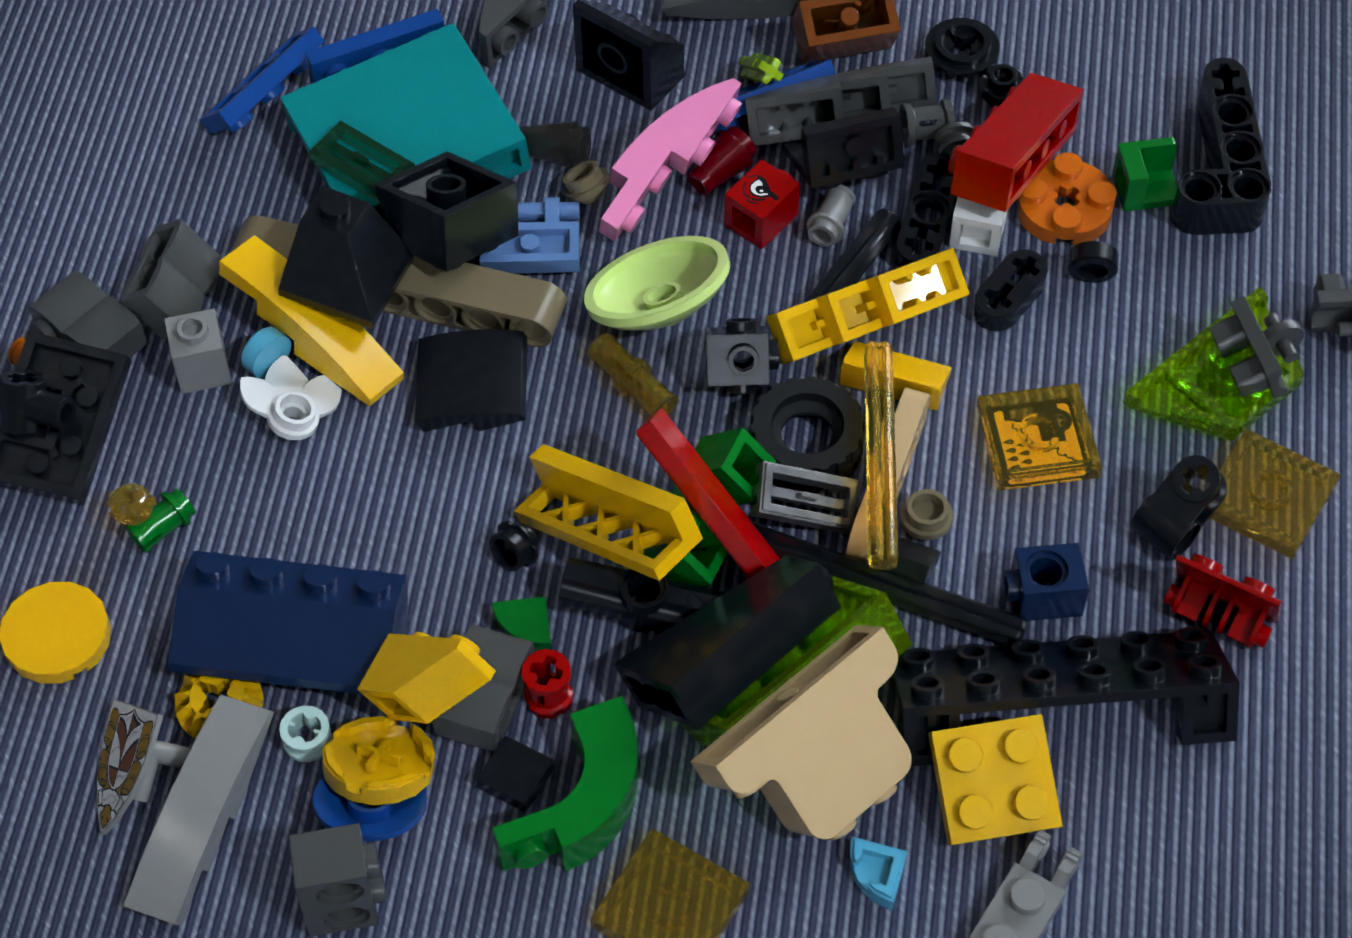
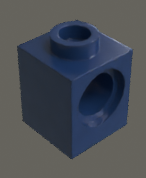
(1057, 564)

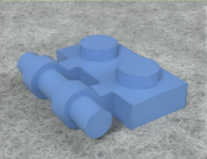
(545, 241)

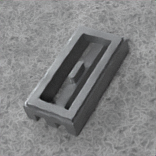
(765, 492)

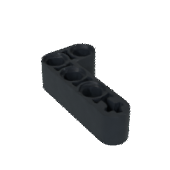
(1238, 184)

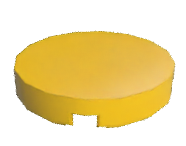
(55, 632)
(378, 761)

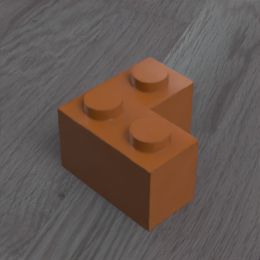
(844, 27)

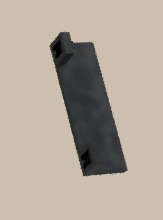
(1078, 671)

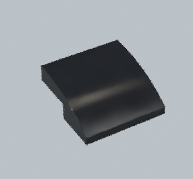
(471, 378)

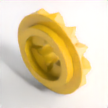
(193, 705)

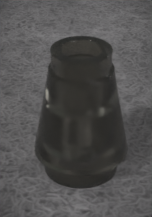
(558, 143)

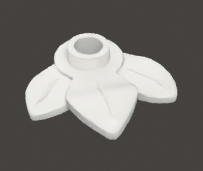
(290, 394)

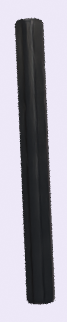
(904, 593)

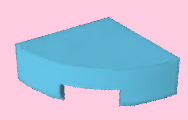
(877, 870)

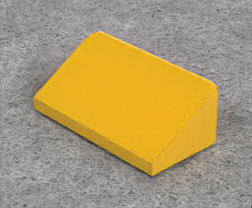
(907, 372)

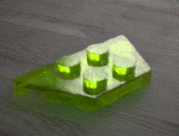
(1198, 387)

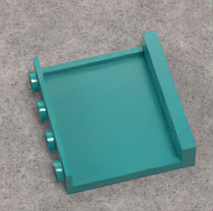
(416, 103)

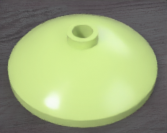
(657, 283)

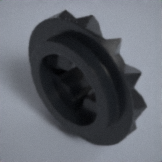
(962, 34)

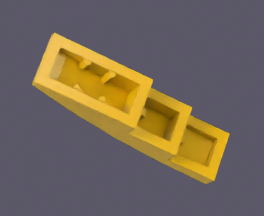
(868, 305)
(322, 340)

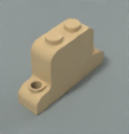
(818, 741)

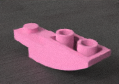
(671, 140)

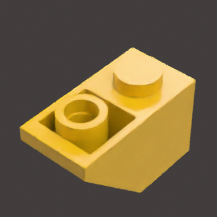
(423, 675)

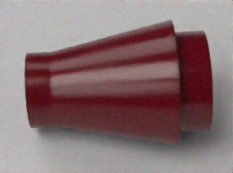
(728, 158)

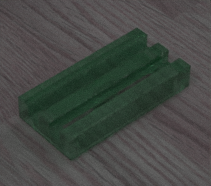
(327, 151)

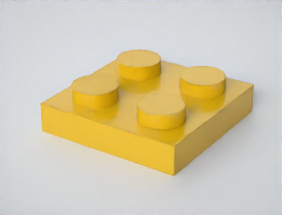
(995, 779)

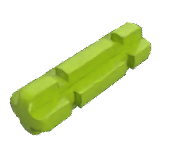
(760, 68)

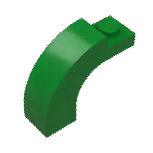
(595, 808)

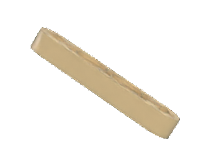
(909, 423)

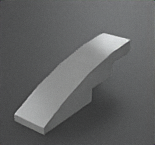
(198, 809)

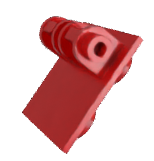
(1252, 597)

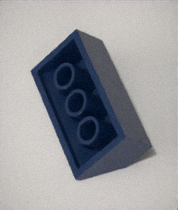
(283, 621)

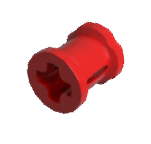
(541, 681)

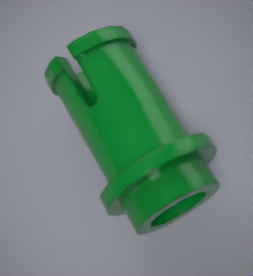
(165, 518)

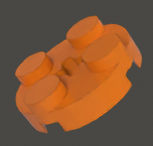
(1074, 179)

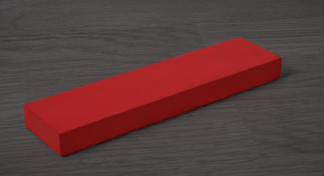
(706, 493)

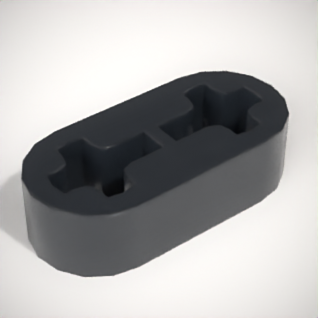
(1002, 284)

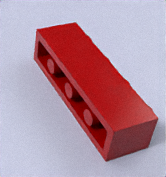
(1015, 142)

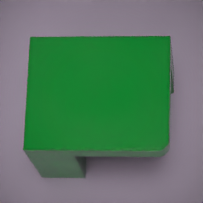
(1145, 173)

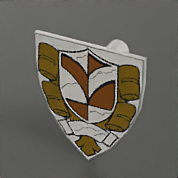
(130, 760)

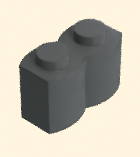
(171, 275)
(86, 315)
(488, 712)

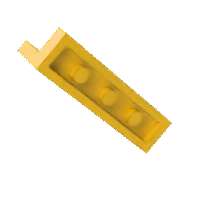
(619, 505)

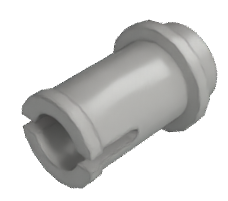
(827, 223)

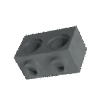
(337, 879)

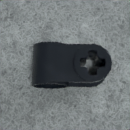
(1176, 511)

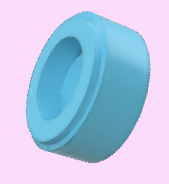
(264, 350)

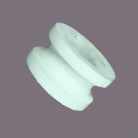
(294, 744)

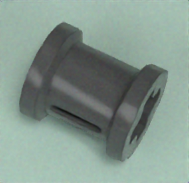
(911, 116)

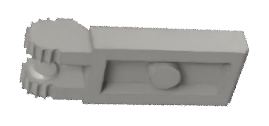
(1026, 900)

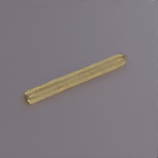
(880, 456)

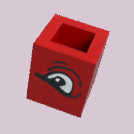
(762, 203)

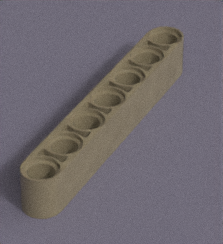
(457, 298)

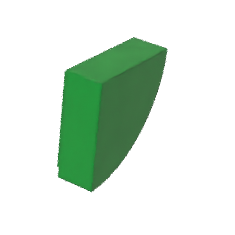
(524, 620)

